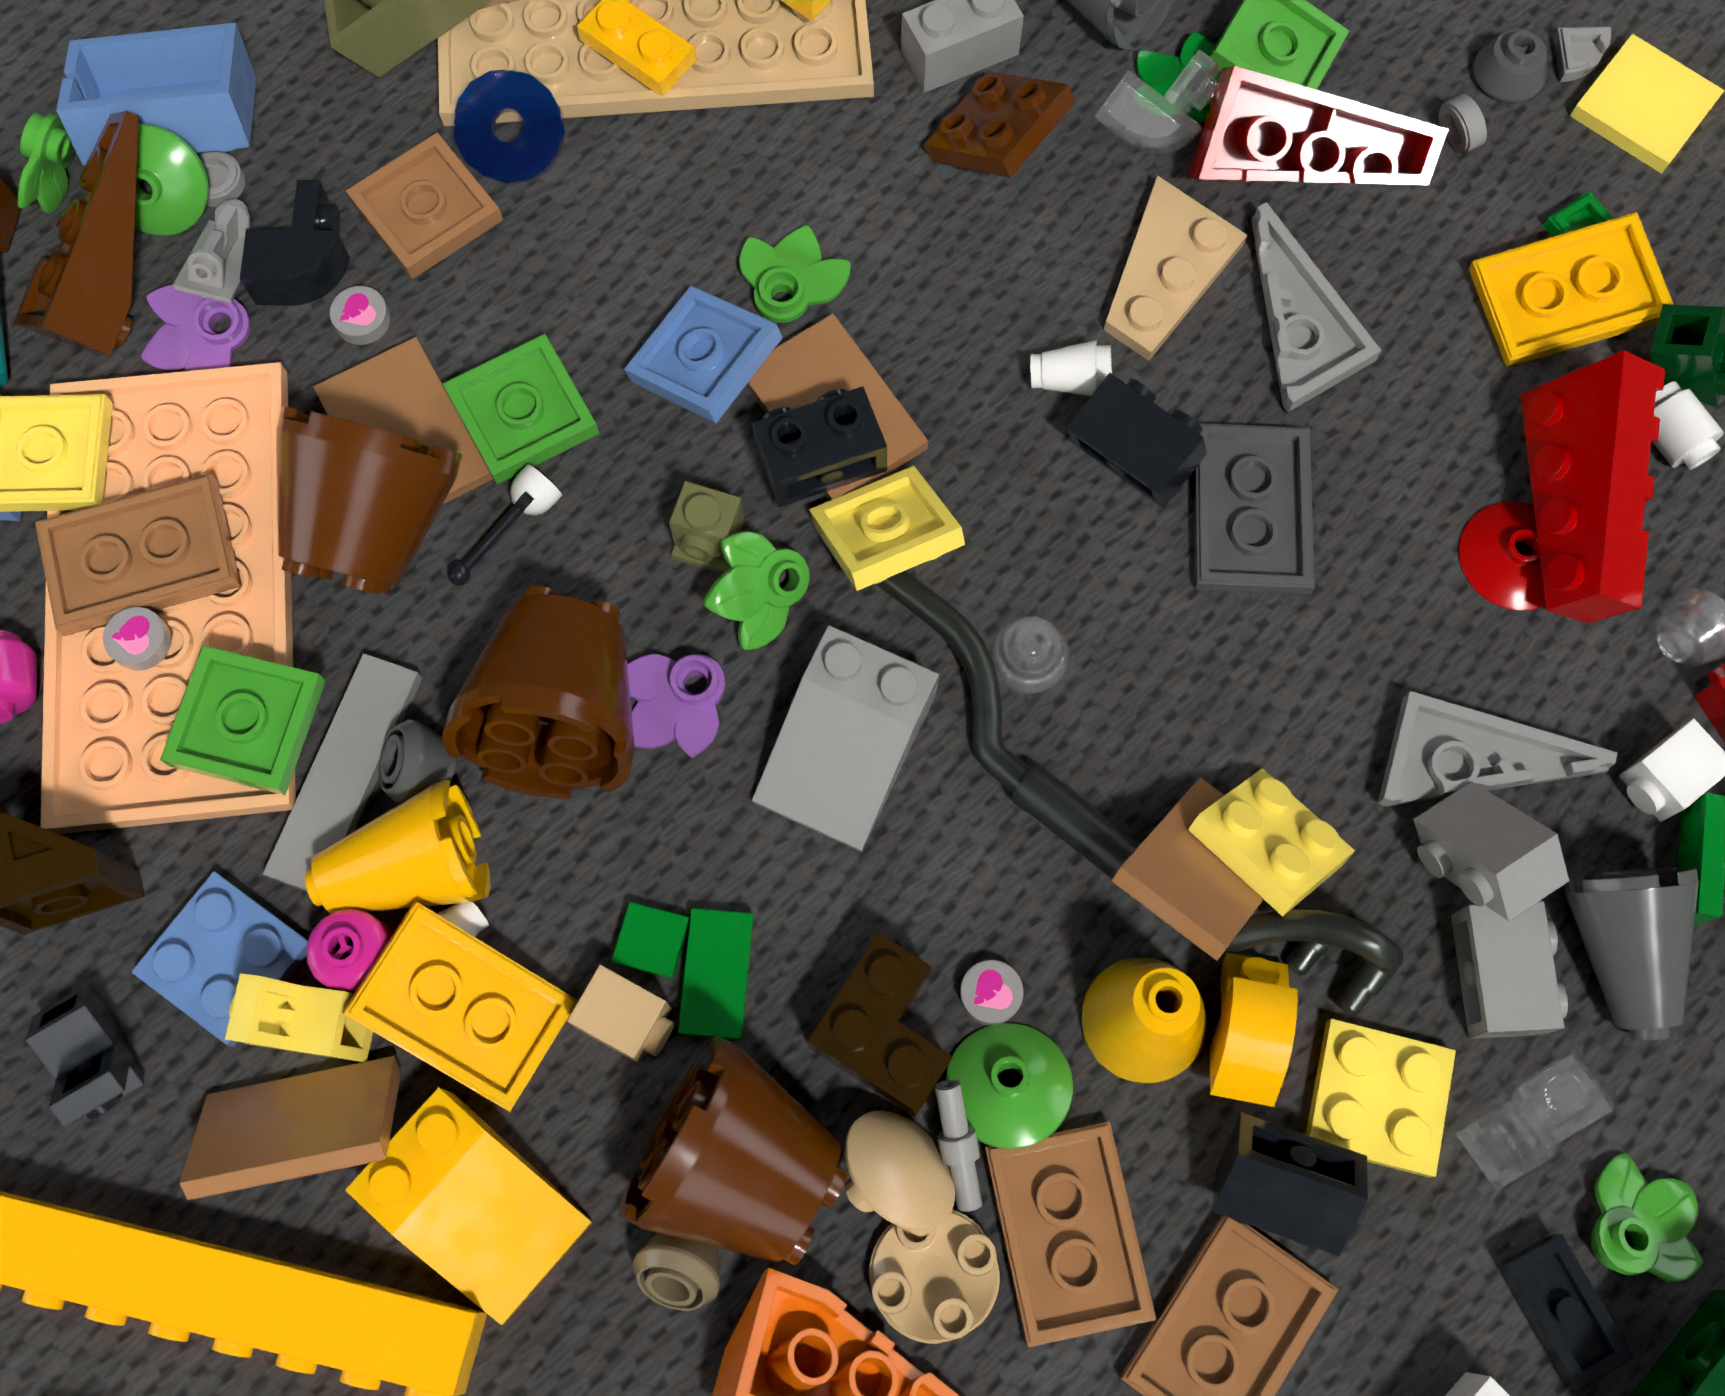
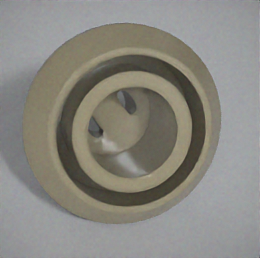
(677, 1272)

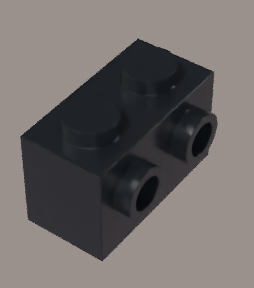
(1138, 438)
(820, 445)
(1290, 1184)

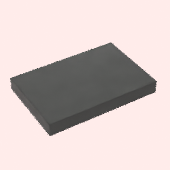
(1254, 510)

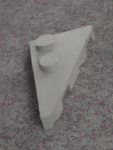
(1448, 746)

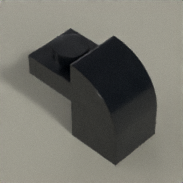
(296, 263)
(85, 1055)

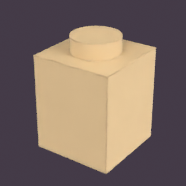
(622, 1016)

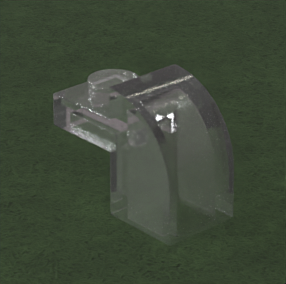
(1158, 122)
(1531, 1117)

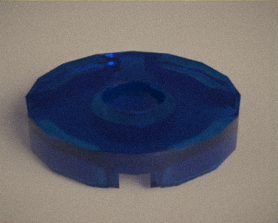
(475, 122)

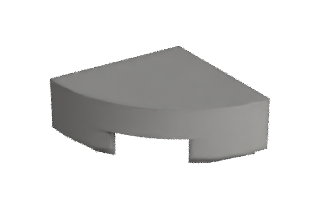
(1579, 50)

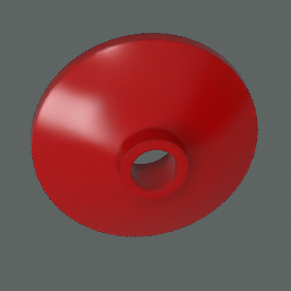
(1495, 565)

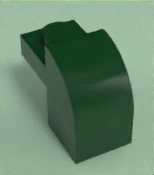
(1692, 349)

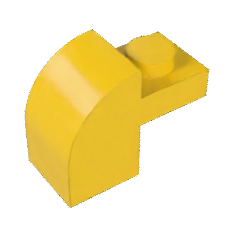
(1253, 1031)

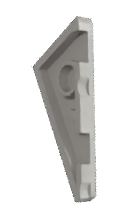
(1309, 324)

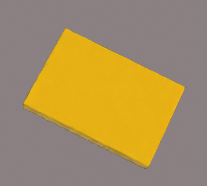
(1571, 289)
(460, 1006)

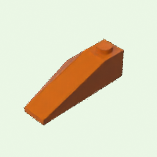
(806, 1344)

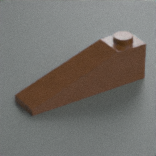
(87, 282)

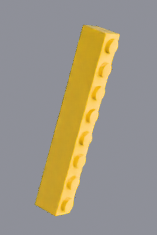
(236, 1299)

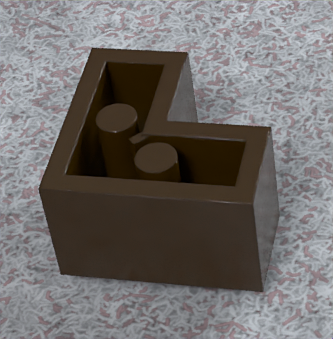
(865, 1032)

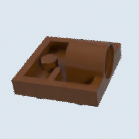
(999, 123)

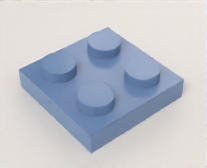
(703, 353)
(210, 945)

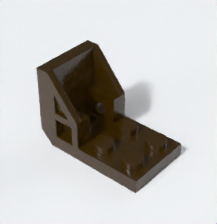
(55, 878)

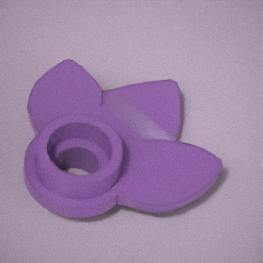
(189, 335)
(667, 709)

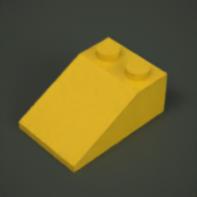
(469, 1205)

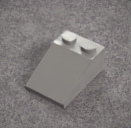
(846, 738)

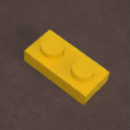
(637, 44)

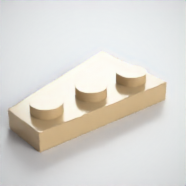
(1169, 268)

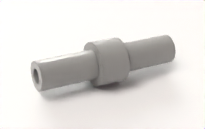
(958, 1145)

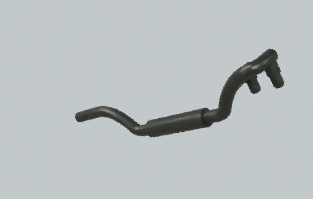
(1109, 845)

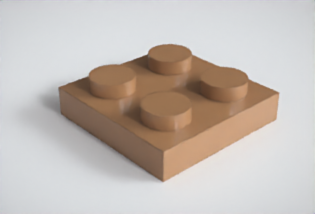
(424, 205)

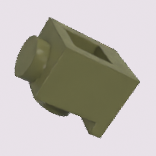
(700, 524)

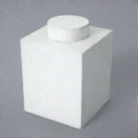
(1675, 771)

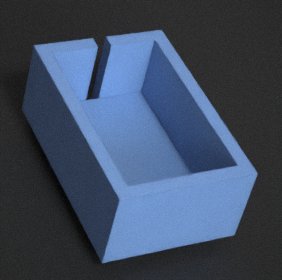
(174, 78)

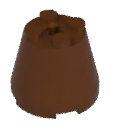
(355, 498)
(548, 699)
(735, 1163)

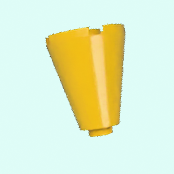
(404, 856)
(1144, 1020)

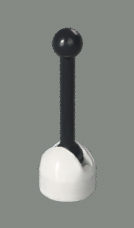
(530, 495)

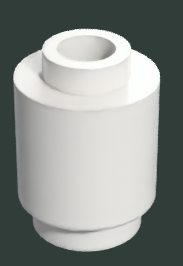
(1686, 427)

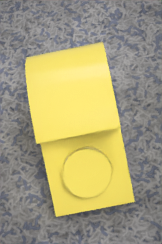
(296, 1019)

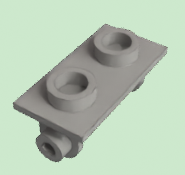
(217, 256)

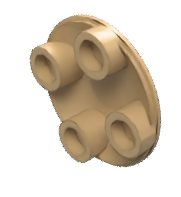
(897, 1172)
(935, 1283)

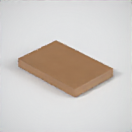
(829, 360)
(405, 396)
(137, 553)
(1186, 880)
(292, 1128)
(1069, 1235)
(1231, 1320)

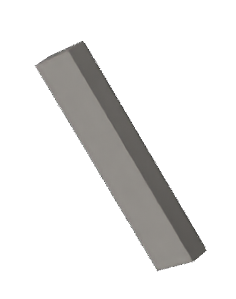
(343, 768)

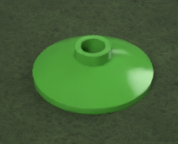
(176, 180)
(1017, 1114)

